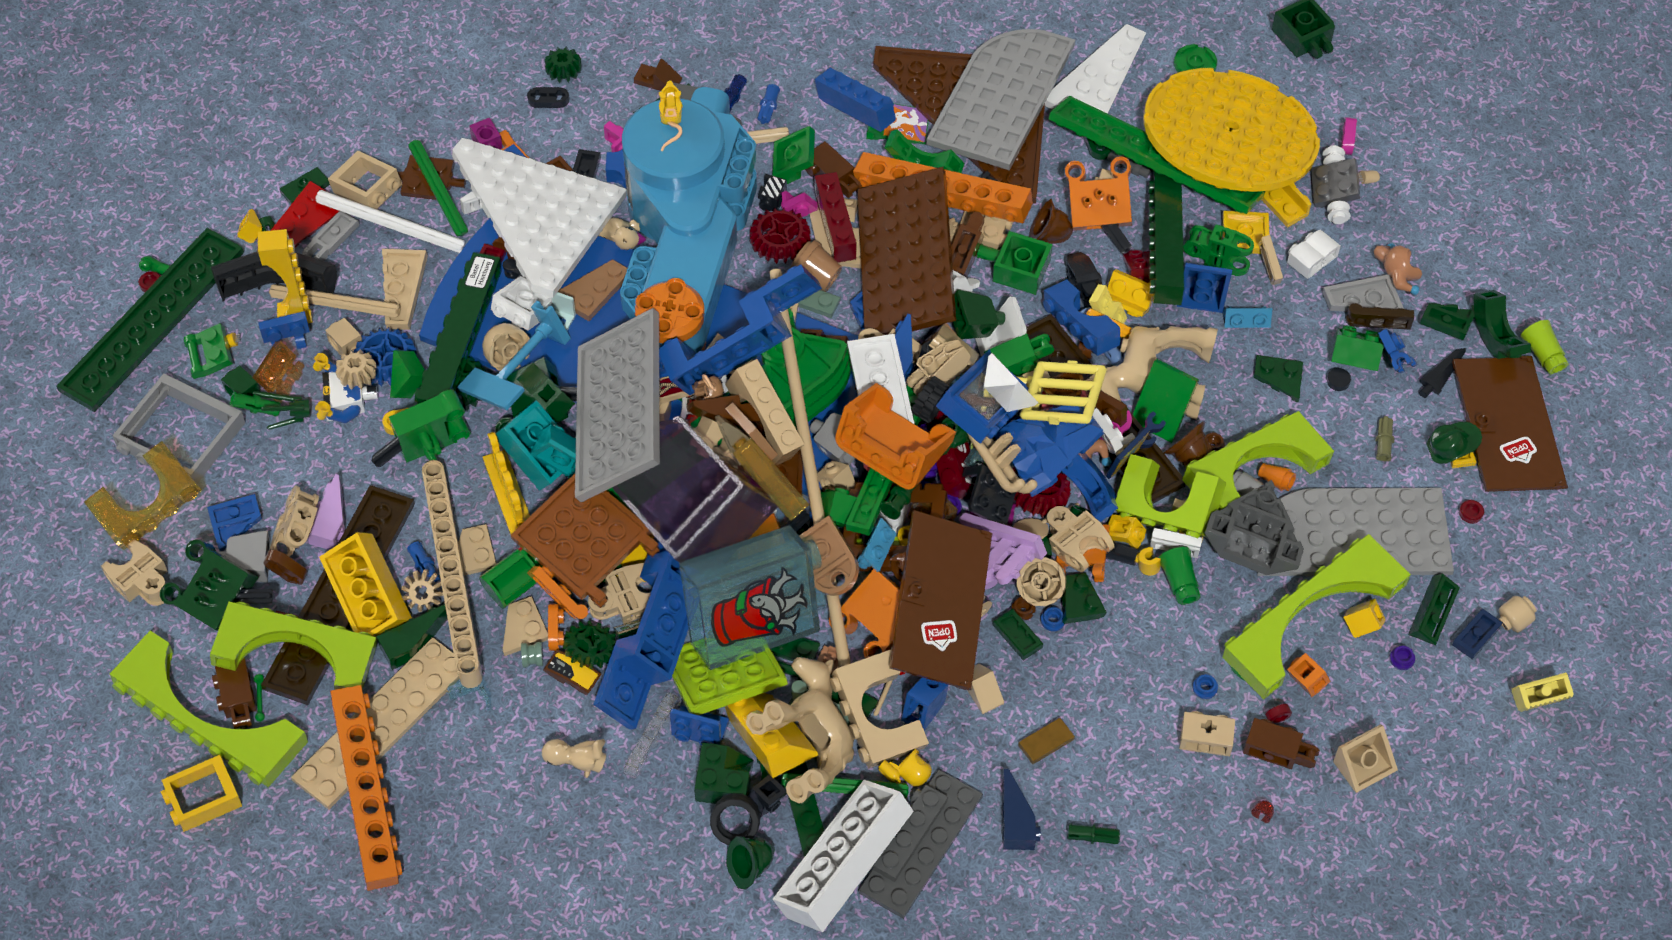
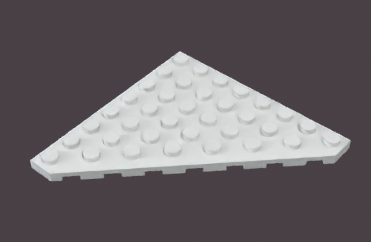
(538, 210)

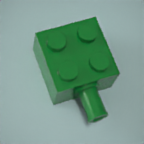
(1019, 262)

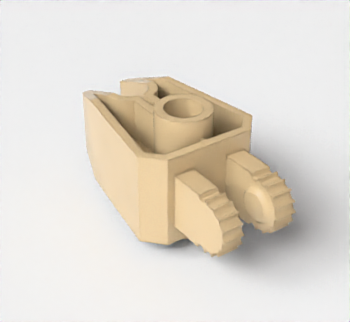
(943, 362)

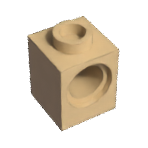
(343, 336)
(836, 476)

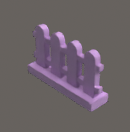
(1007, 541)

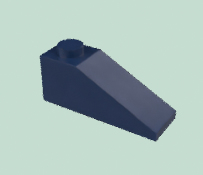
(1018, 818)

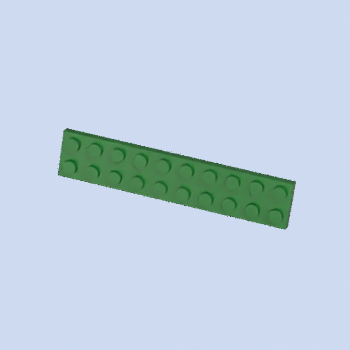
(1135, 144)

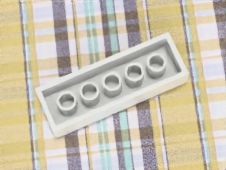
(843, 855)

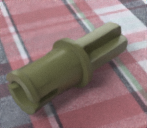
(1384, 439)

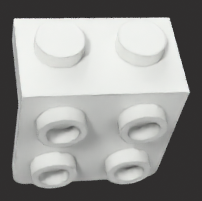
(1012, 327)

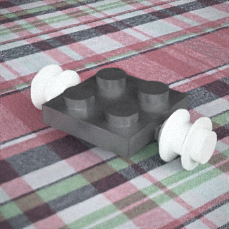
(1336, 184)

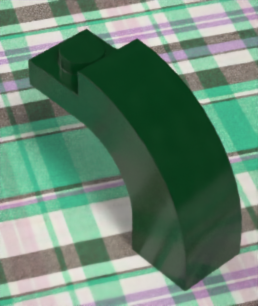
(1495, 328)

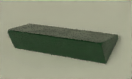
(1431, 608)

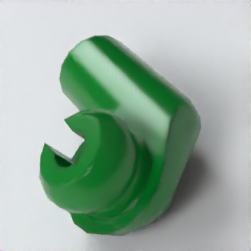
(151, 264)

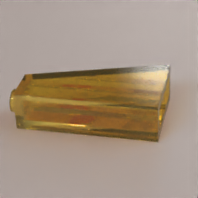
(769, 477)

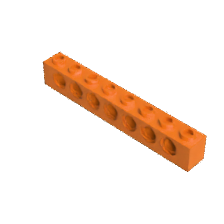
(963, 190)
(376, 874)

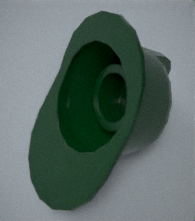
(1453, 441)

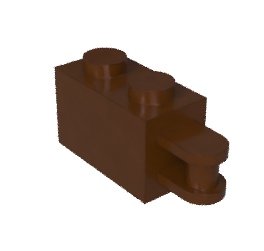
(829, 161)
(967, 243)
(235, 694)
(1279, 745)

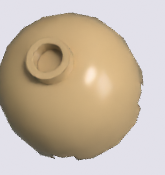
(502, 344)
(1041, 582)

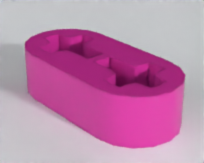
(1348, 136)

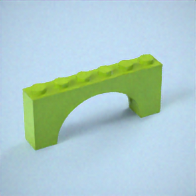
(1287, 439)
(249, 628)

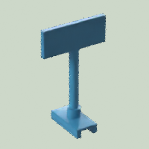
(496, 388)

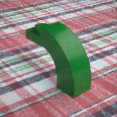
(903, 150)

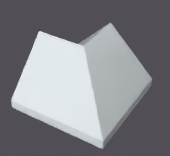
(1006, 387)

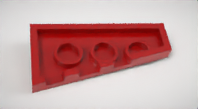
(305, 215)

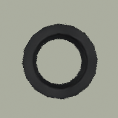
(735, 800)

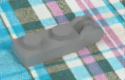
(331, 236)

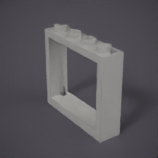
(169, 386)

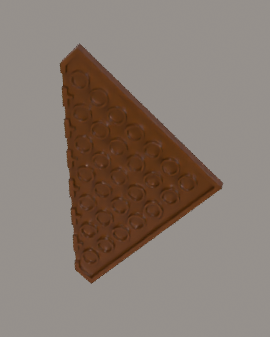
(927, 82)

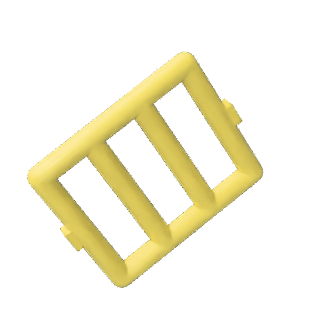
(1087, 402)

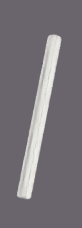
(390, 221)

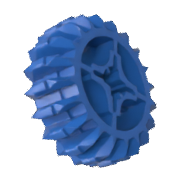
(380, 349)

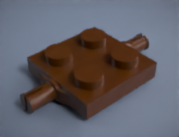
(415, 184)

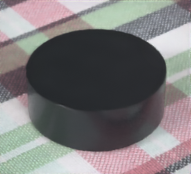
(1338, 379)

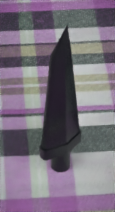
(1438, 376)

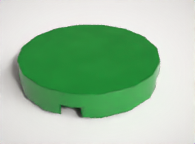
(1190, 58)

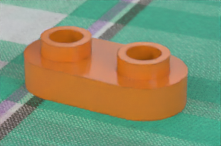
(555, 618)

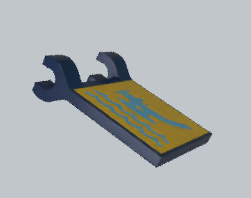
(1138, 443)

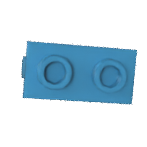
(1247, 317)
(877, 546)

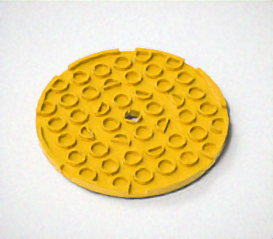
(1192, 120)

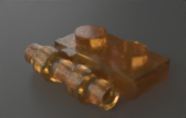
(273, 368)

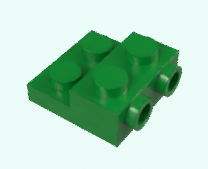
(794, 154)

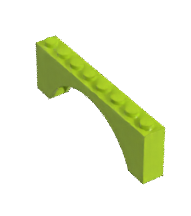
(1360, 569)
(257, 751)

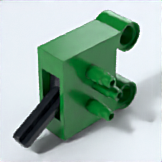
(425, 429)

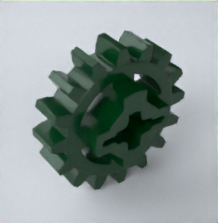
(589, 644)

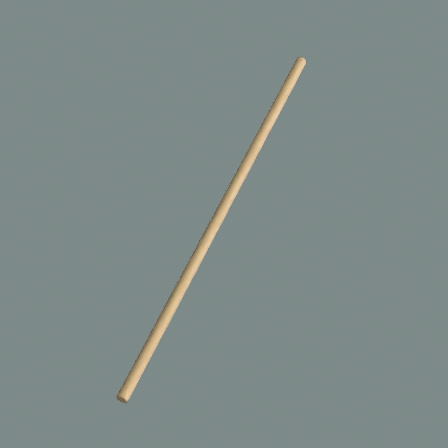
(811, 475)

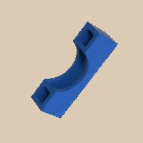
(1095, 332)

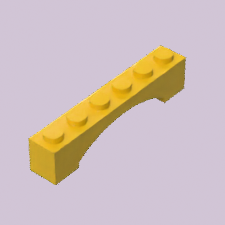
(279, 254)

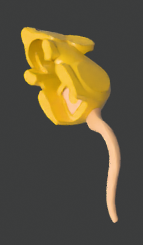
(671, 109)

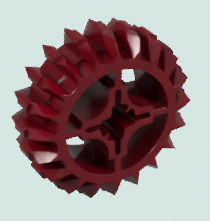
(776, 242)
(1046, 500)

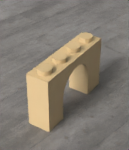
(754, 386)
(874, 742)

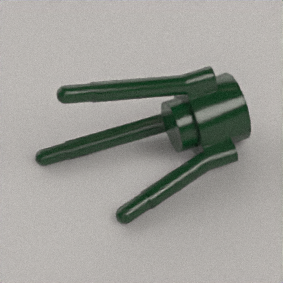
(297, 407)

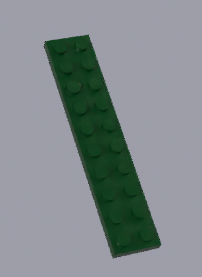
(148, 321)

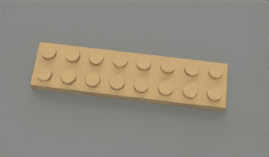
(393, 712)

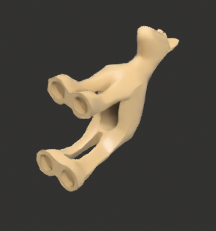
(1141, 352)
(818, 721)

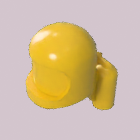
(912, 770)

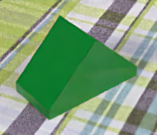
(406, 374)

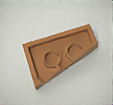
(595, 288)

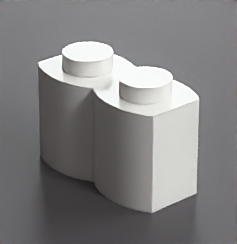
(1313, 253)

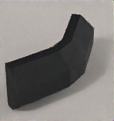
(248, 273)

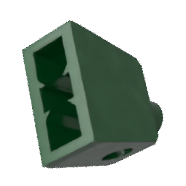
(975, 315)

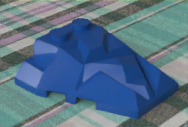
(1048, 447)

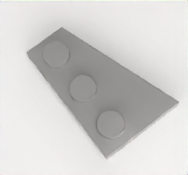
(1367, 292)

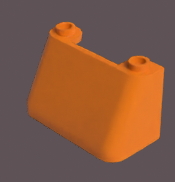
(888, 440)

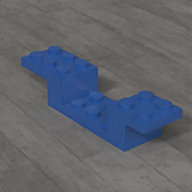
(765, 331)
(655, 648)

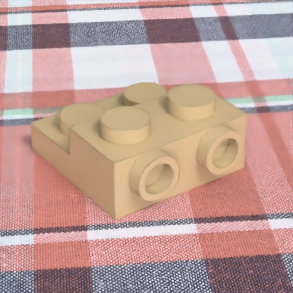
(993, 230)

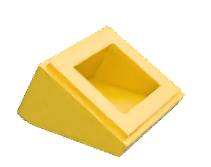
(249, 227)

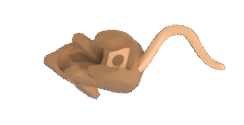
(707, 388)

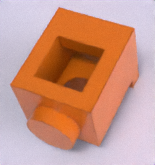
(1314, 681)

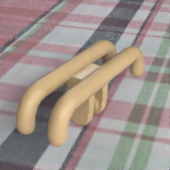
(999, 463)

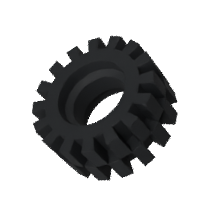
(926, 403)

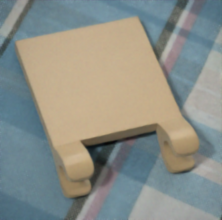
(947, 335)

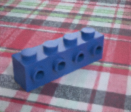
(855, 99)

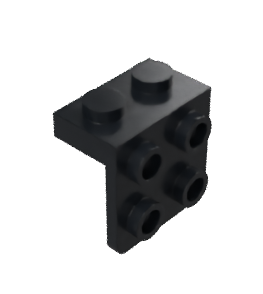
(988, 497)

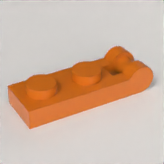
(558, 593)

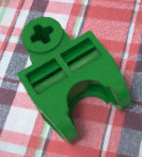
(1226, 251)

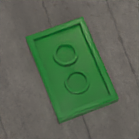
(1168, 395)

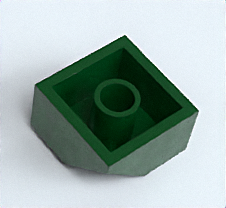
(721, 773)

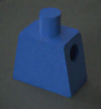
(928, 694)

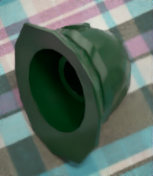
(748, 860)

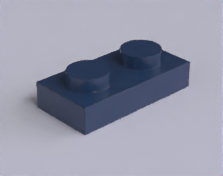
(1477, 633)

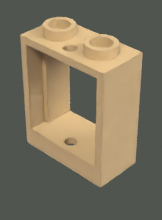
(353, 169)

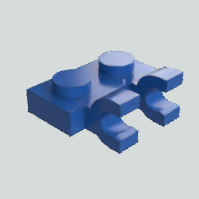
(285, 327)
(1394, 345)

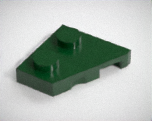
(1448, 319)
(1280, 374)
(1081, 600)

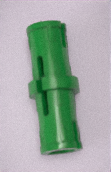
(253, 403)

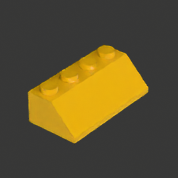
(365, 585)
(775, 749)

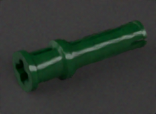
(895, 503)

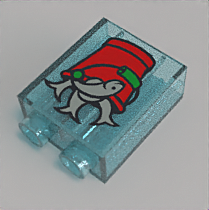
(752, 596)

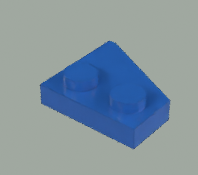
(233, 518)

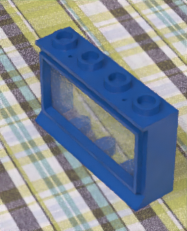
(973, 406)

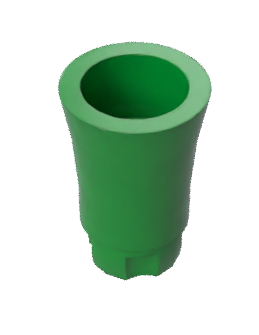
(1181, 574)

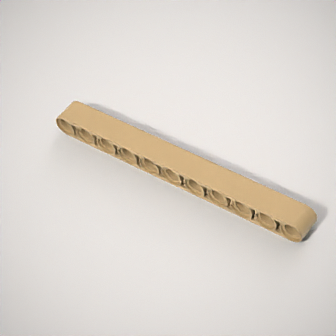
(452, 574)

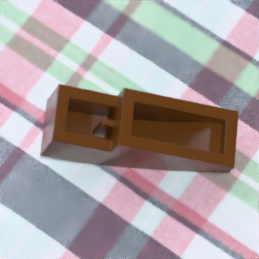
(716, 406)

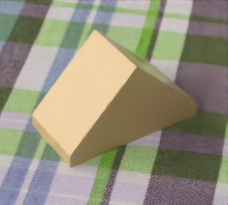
(985, 689)

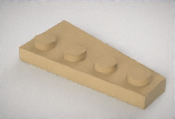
(402, 282)

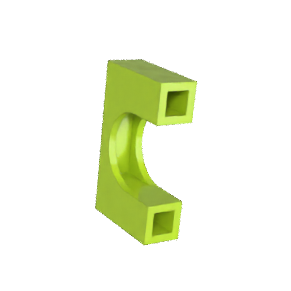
(1192, 517)

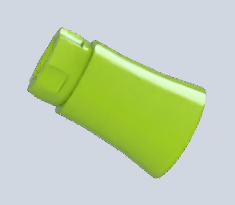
(1545, 346)

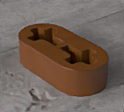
(285, 567)

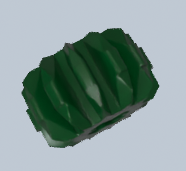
(563, 64)

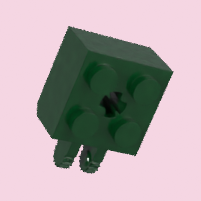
(1304, 28)

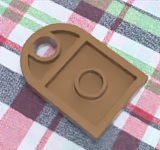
(835, 558)

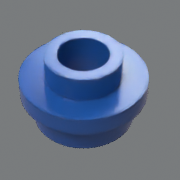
(1052, 612)
(1205, 680)

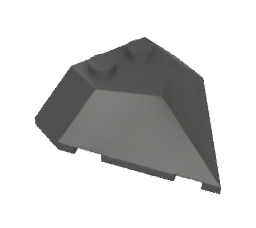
(1256, 533)

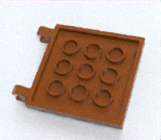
(582, 539)

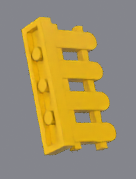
(505, 485)

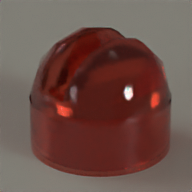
(1265, 808)

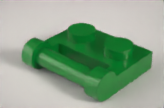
(215, 350)

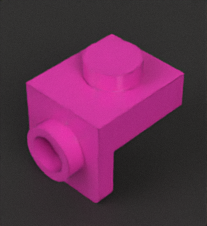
(613, 134)
(800, 204)

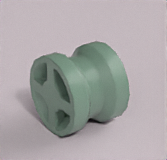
(532, 654)

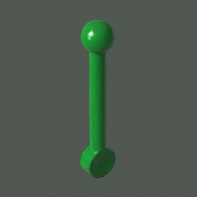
(259, 716)

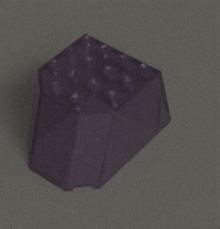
(695, 495)

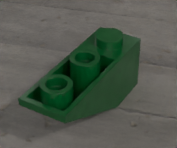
(545, 391)
(407, 639)

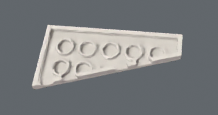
(1102, 73)

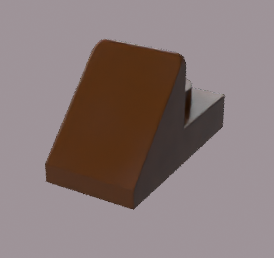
(656, 76)
(1112, 407)

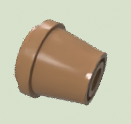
(818, 263)

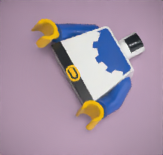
(340, 401)

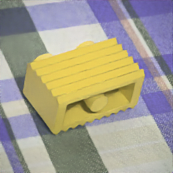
(1542, 692)

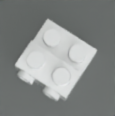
(515, 303)

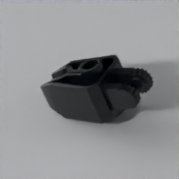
(1083, 275)

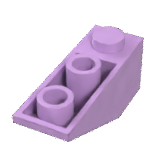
(329, 519)

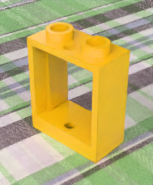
(208, 811)

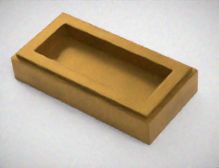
(1046, 741)

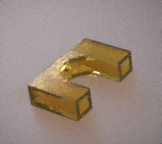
(175, 490)

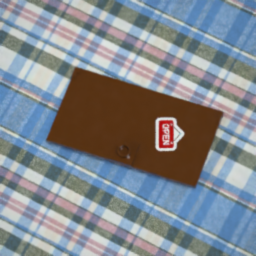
(1515, 428)
(941, 601)

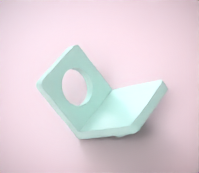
(564, 308)

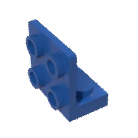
(699, 728)

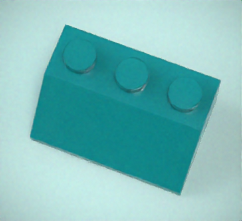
(519, 439)
(556, 450)

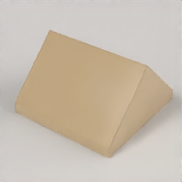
(1366, 759)

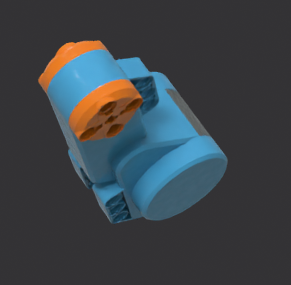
(691, 205)

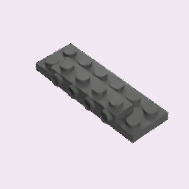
(920, 843)

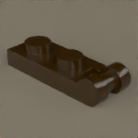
(1379, 317)

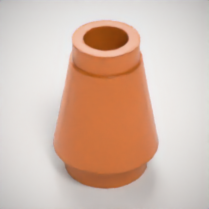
(1281, 477)

